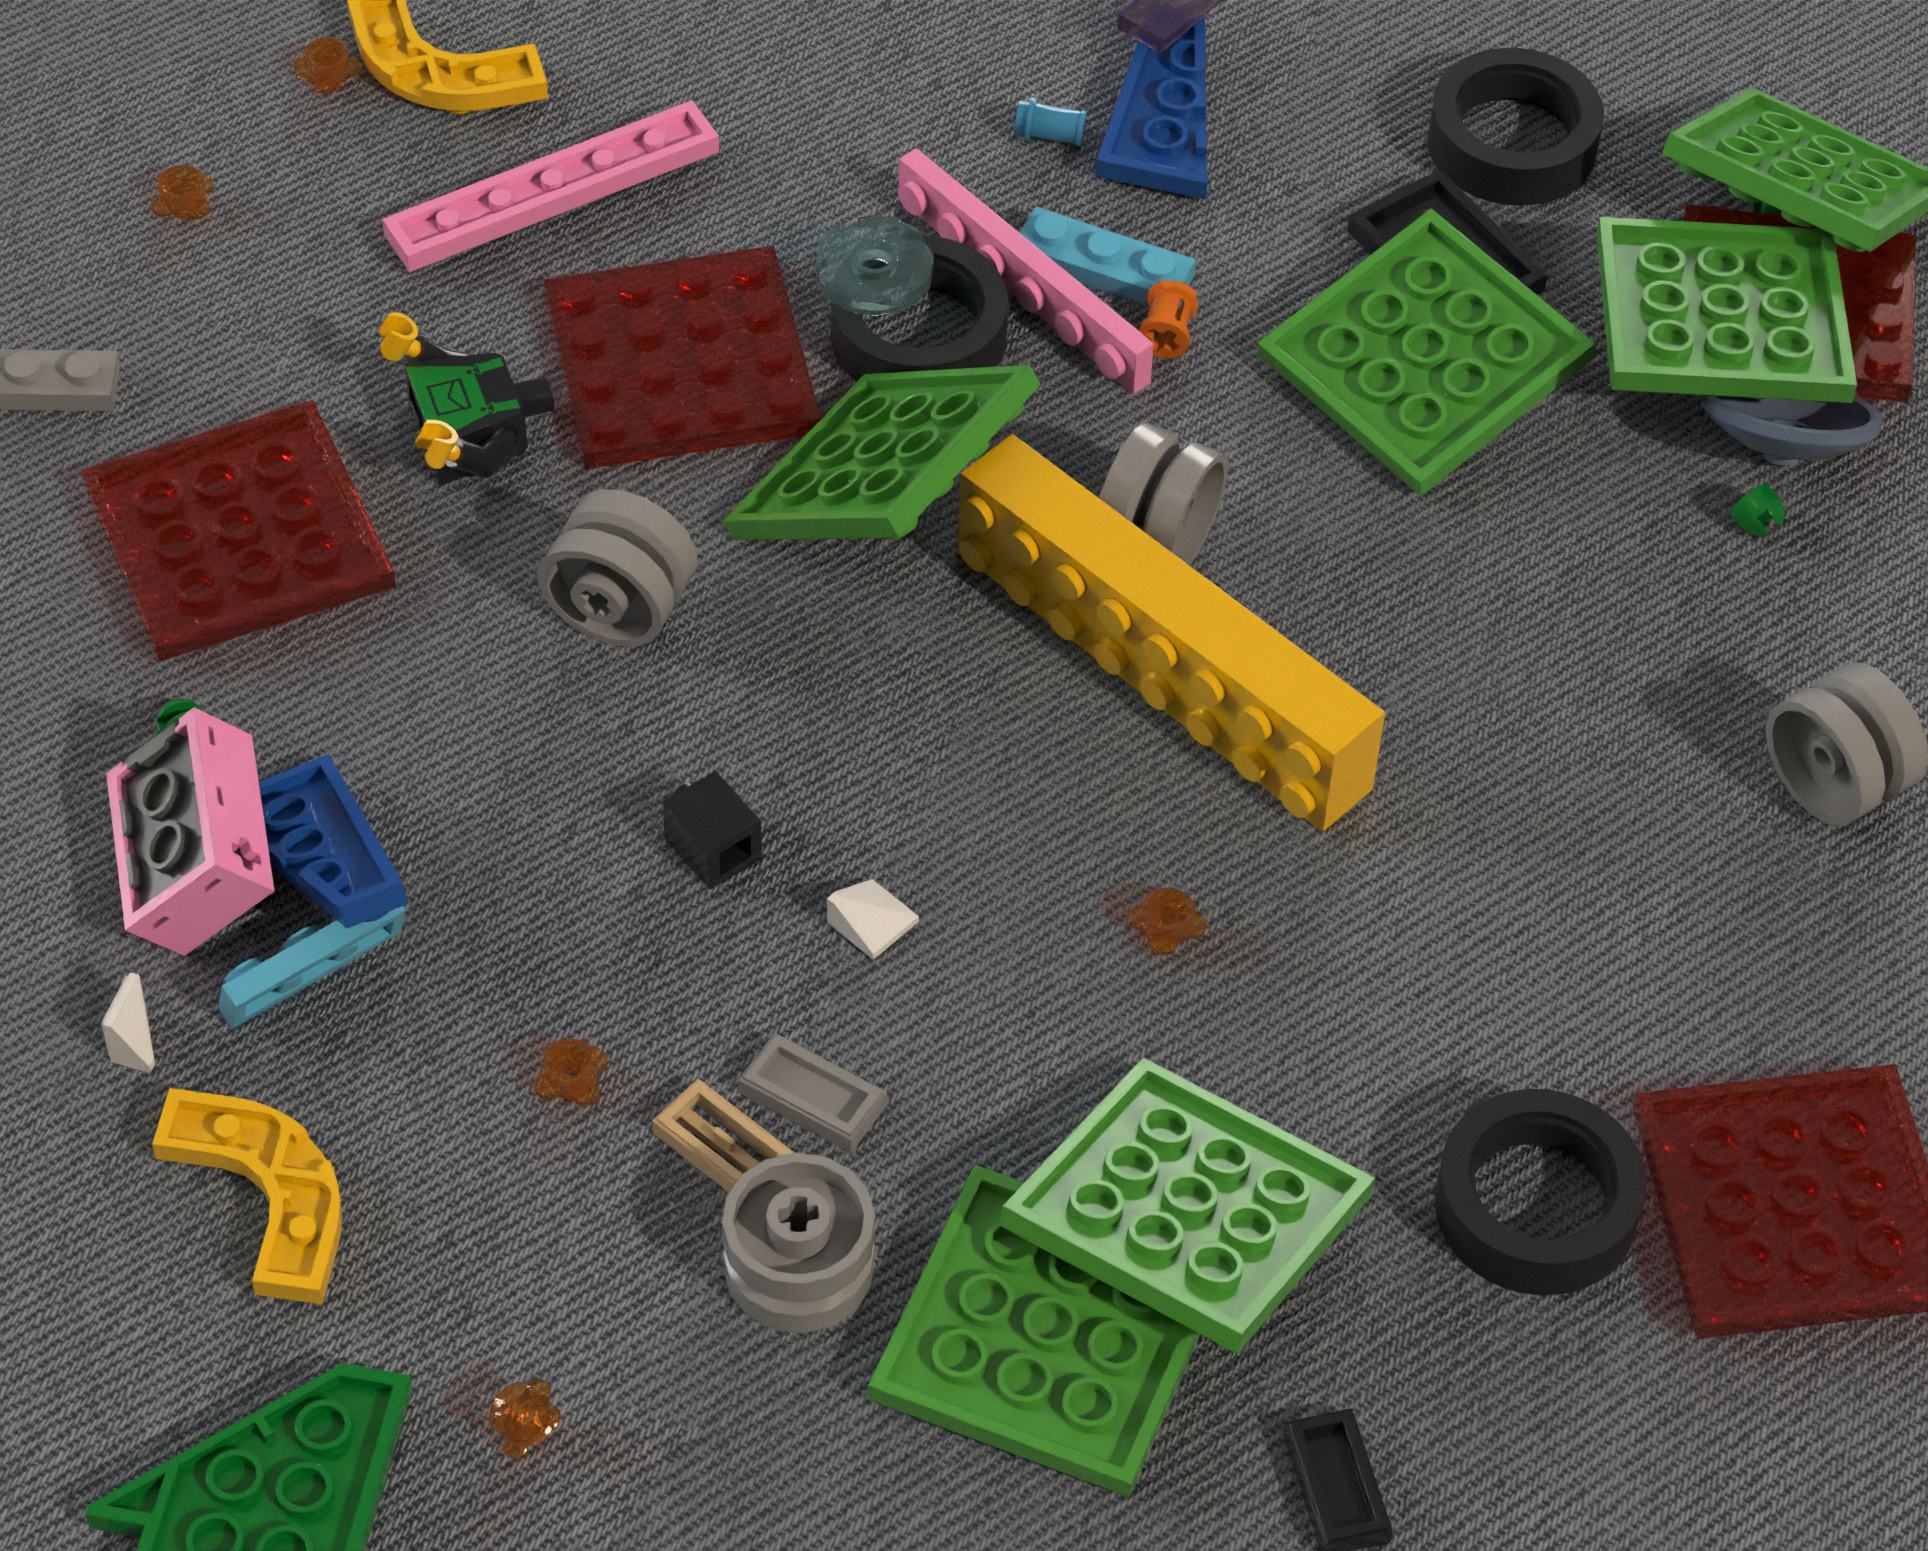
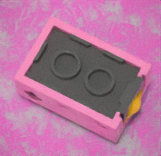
(189, 832)

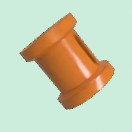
(1168, 318)

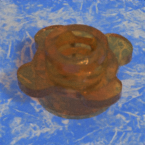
(327, 64)
(182, 193)
(1172, 906)
(566, 1057)
(523, 1415)

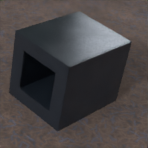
(712, 829)

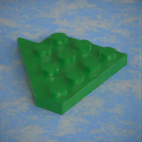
(277, 1480)

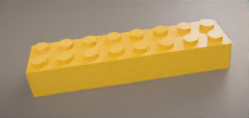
(1169, 633)

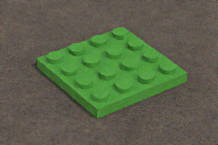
(1803, 168)
(1724, 310)
(1426, 351)
(883, 454)
(1188, 1204)
(1031, 1350)

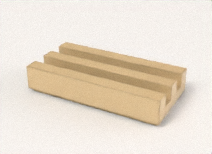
(698, 1153)

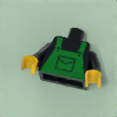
(463, 403)

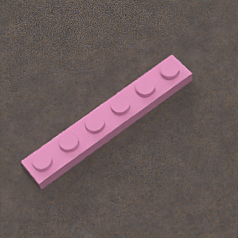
(550, 185)
(1027, 272)

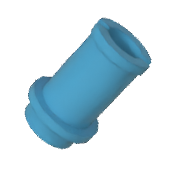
(1049, 122)

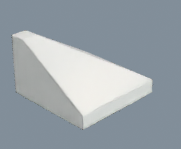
(869, 916)
(128, 1028)

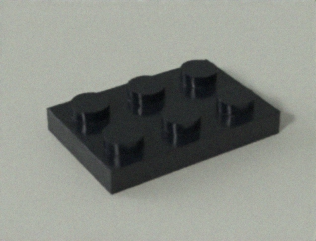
(1392, 214)

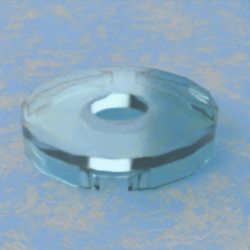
(874, 290)

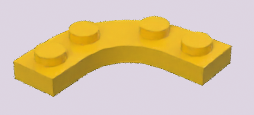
(438, 77)
(282, 1163)

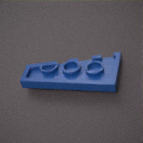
(1161, 119)
(327, 845)

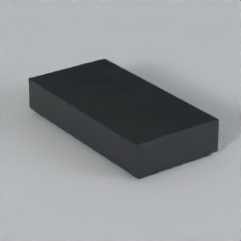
(1337, 1482)

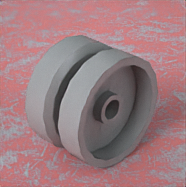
(1166, 489)
(618, 568)
(1847, 743)
(798, 1242)

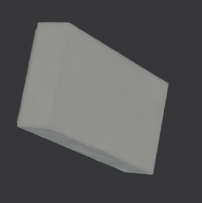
(812, 1092)

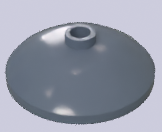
(1795, 428)

